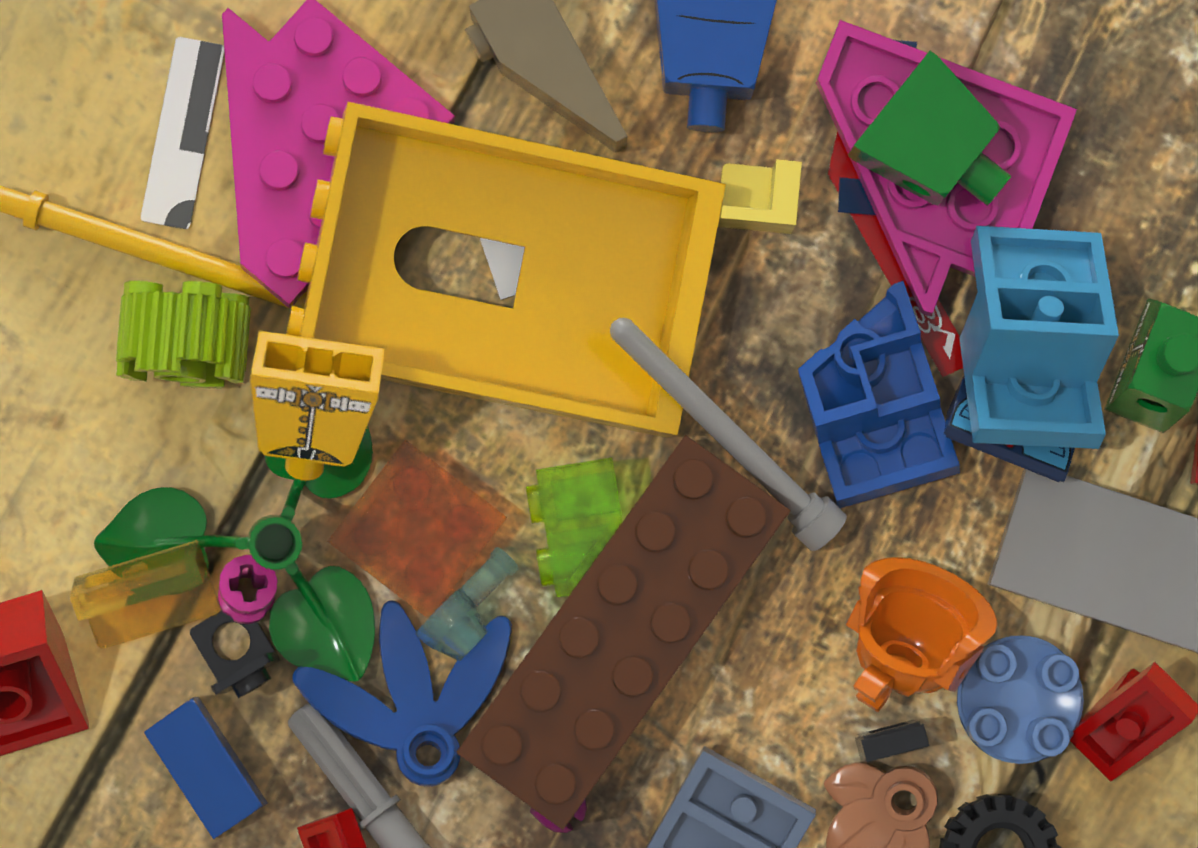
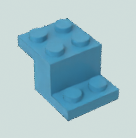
(1038, 337)

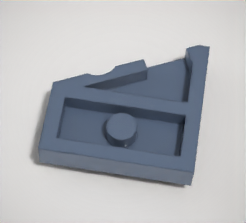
(730, 809)

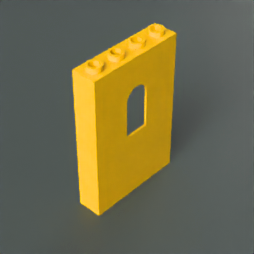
(596, 245)

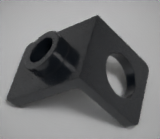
(240, 674)

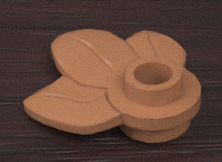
(869, 812)

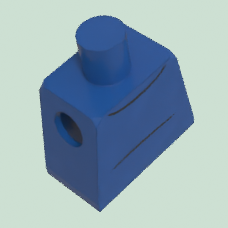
(711, 53)

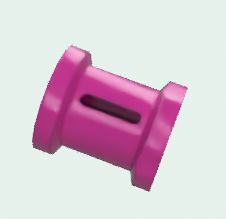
(232, 601)

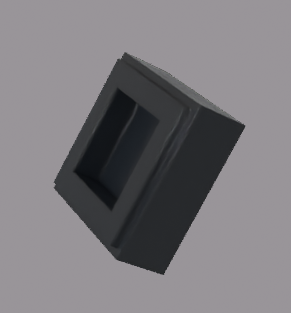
(891, 740)

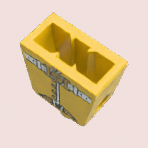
(312, 400)

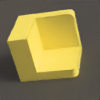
(761, 197)

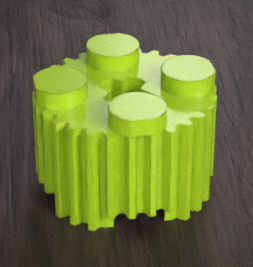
(183, 336)

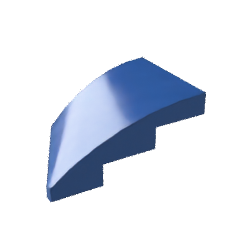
(878, 406)

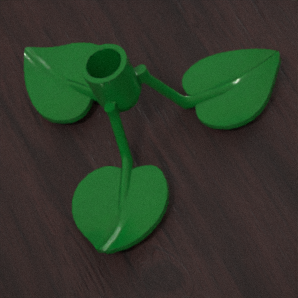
(316, 626)

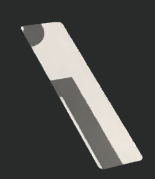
(182, 133)

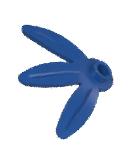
(408, 679)

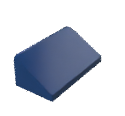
(205, 767)

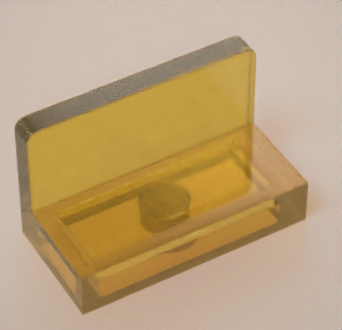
(145, 595)

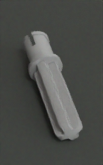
(354, 781)

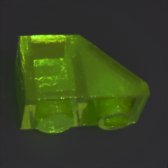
(579, 518)

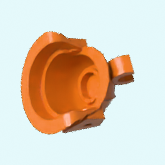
(916, 629)

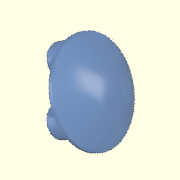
(1021, 700)

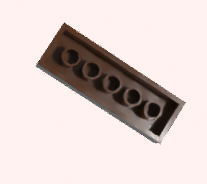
(623, 632)

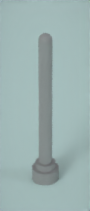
(814, 518)

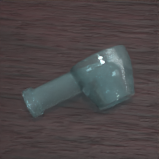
(457, 623)

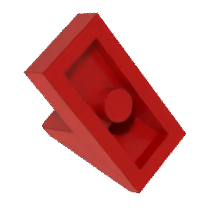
(1133, 720)

